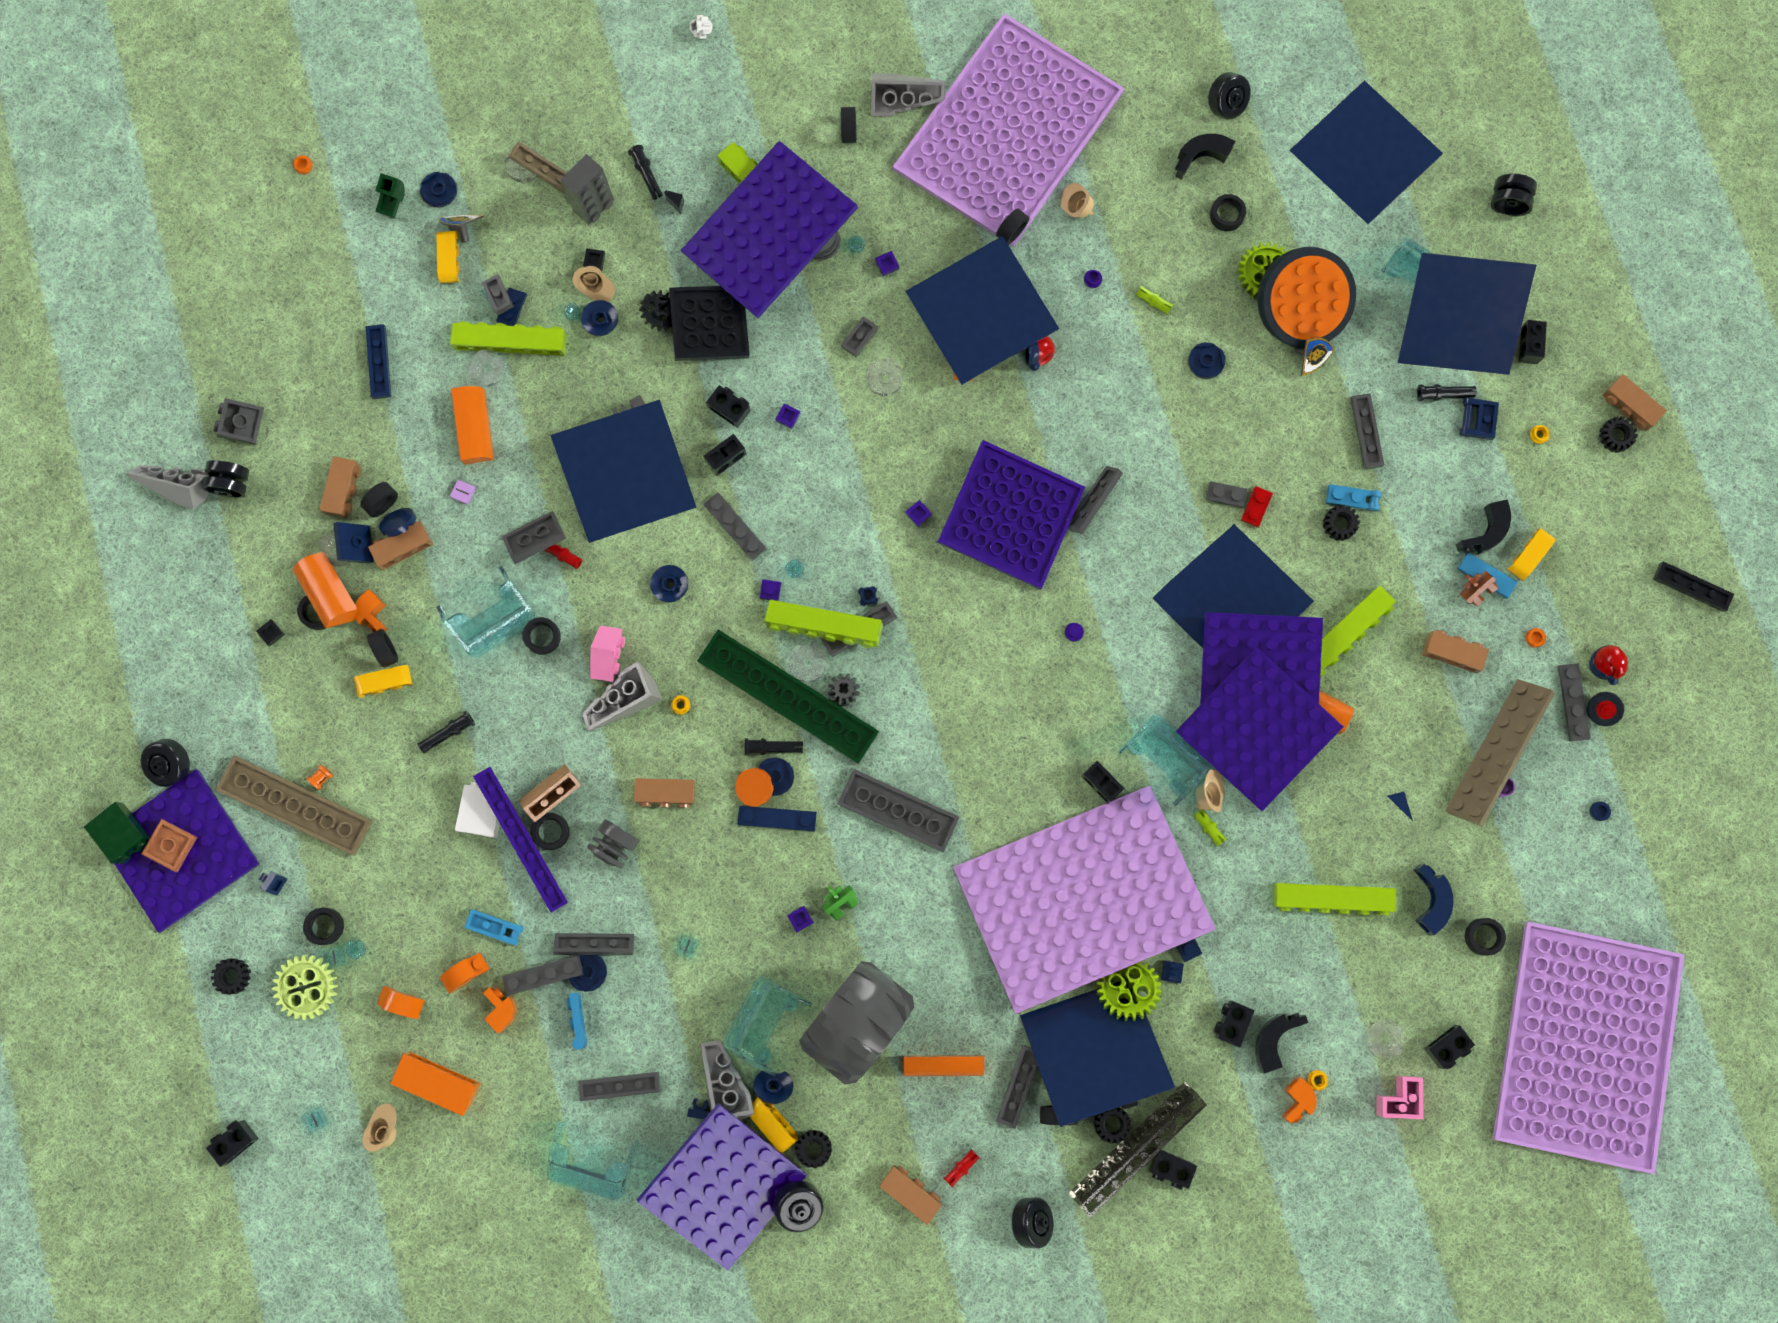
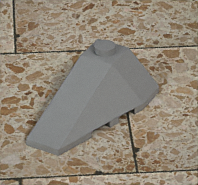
(901, 93)
(177, 486)
(627, 695)
(724, 1082)

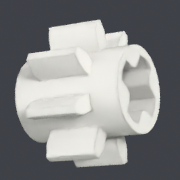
(700, 26)

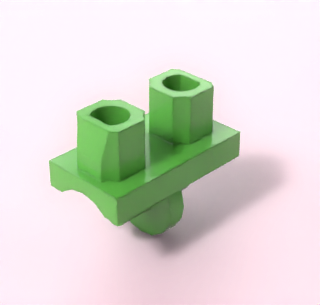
(837, 898)

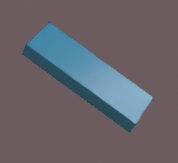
(1472, 565)

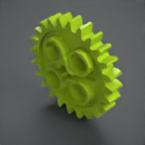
(1250, 270)
(1145, 982)

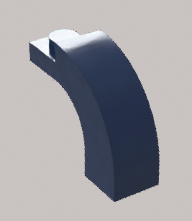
(1441, 900)

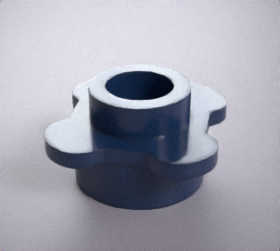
(868, 591)

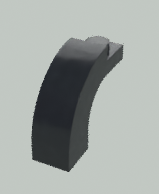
(1208, 145)
(1499, 522)
(1268, 1038)

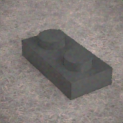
(497, 294)
(859, 336)
(1226, 494)

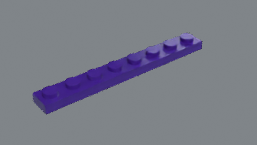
(520, 839)

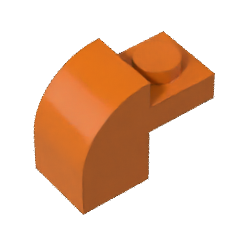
(367, 607)
(463, 972)
(400, 1003)
(504, 1012)
(1304, 1100)

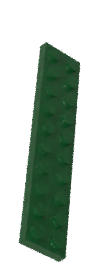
(788, 696)

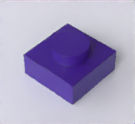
(887, 263)
(788, 416)
(918, 513)
(770, 590)
(800, 919)

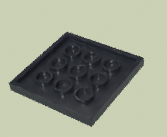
(707, 324)

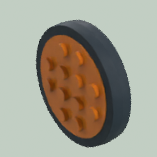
(1306, 296)

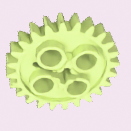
(309, 1003)

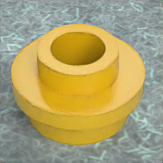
(1543, 430)
(676, 700)
(1324, 1080)

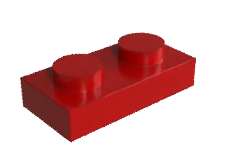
(1256, 506)

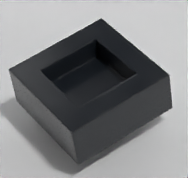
(594, 258)
(270, 632)

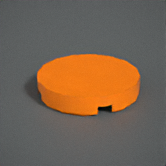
(754, 787)

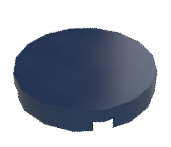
(438, 189)
(1209, 365)
(397, 522)
(781, 780)
(594, 973)

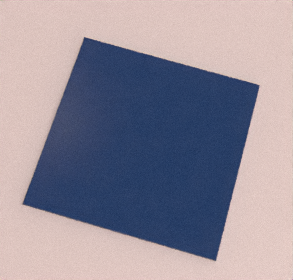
(1366, 152)
(982, 310)
(1466, 313)
(623, 471)
(1230, 578)
(1094, 1058)

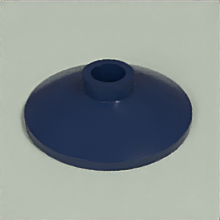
(593, 312)
(667, 574)
(781, 1082)

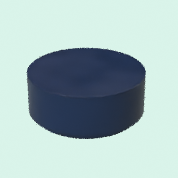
(1600, 811)

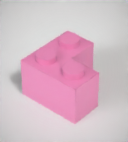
(605, 653)
(1406, 1103)

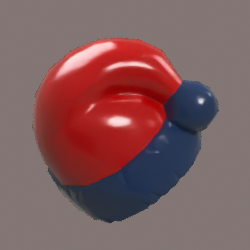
(1040, 353)
(1609, 663)

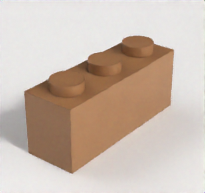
(1634, 403)
(340, 487)
(397, 548)
(1455, 651)
(664, 792)
(549, 793)
(911, 1194)

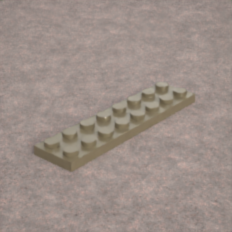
(1500, 752)
(294, 805)

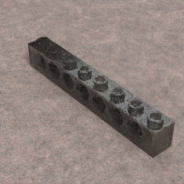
(1137, 1149)

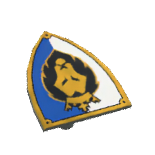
(458, 224)
(1314, 354)

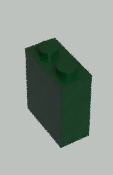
(117, 833)

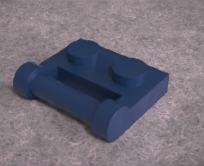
(1485, 419)

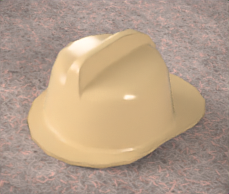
(1076, 201)
(593, 283)
(1211, 792)
(381, 1128)

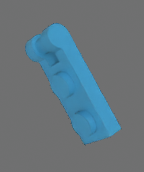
(1353, 497)
(493, 927)
(577, 1021)

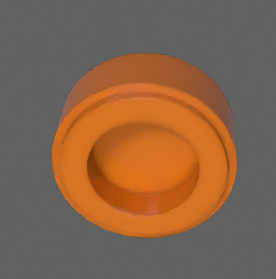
(302, 164)
(1535, 637)

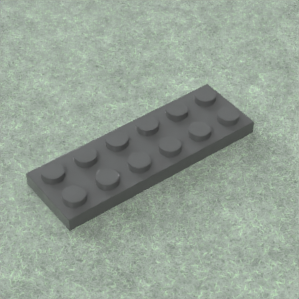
(898, 810)

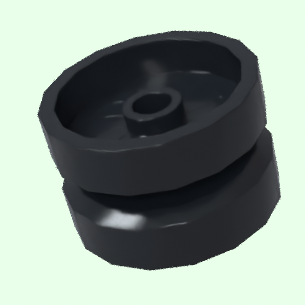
(1513, 194)
(225, 478)

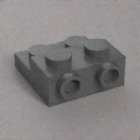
(238, 421)

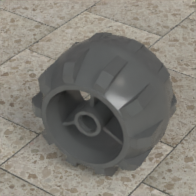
(857, 1023)

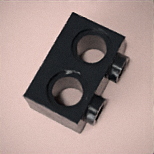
(1532, 341)
(725, 409)
(725, 455)
(1102, 782)
(1239, 1025)
(1447, 1042)
(233, 1144)
(1174, 1165)

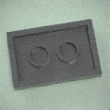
(533, 537)

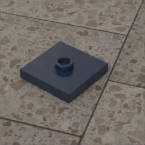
(353, 542)

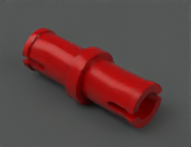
(564, 555)
(961, 1168)

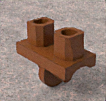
(1476, 586)

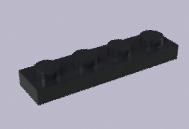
(1693, 586)

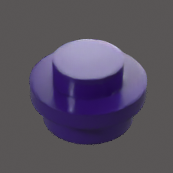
(1092, 278)
(1074, 632)

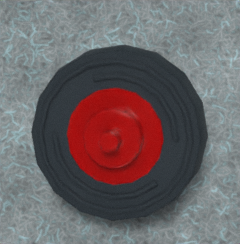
(1605, 709)

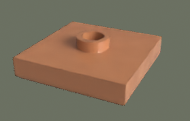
(169, 845)

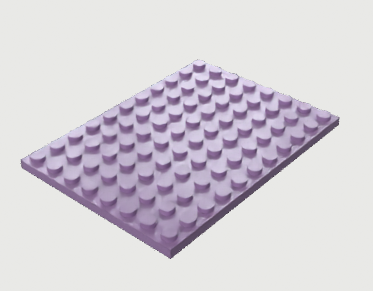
(1008, 127)
(1083, 899)
(1589, 1047)

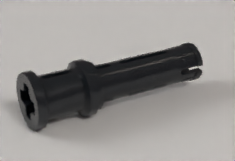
(642, 164)
(1437, 392)
(453, 728)
(763, 746)

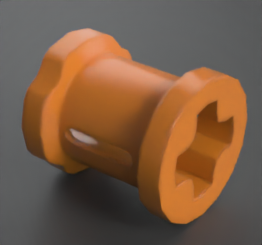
(319, 777)

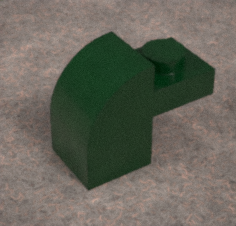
(391, 193)

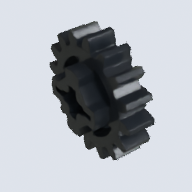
(654, 303)

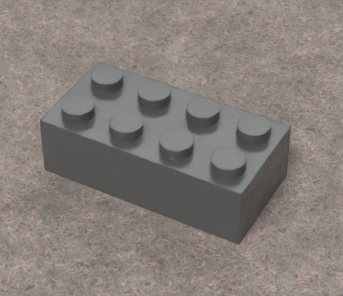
(587, 189)

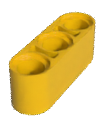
(447, 257)
(1532, 554)
(381, 680)
(773, 1125)

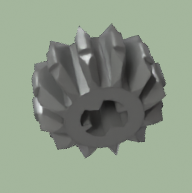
(851, 689)

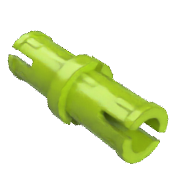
(1154, 300)
(1209, 827)

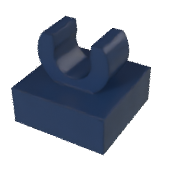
(272, 883)
(1172, 971)
(698, 1112)

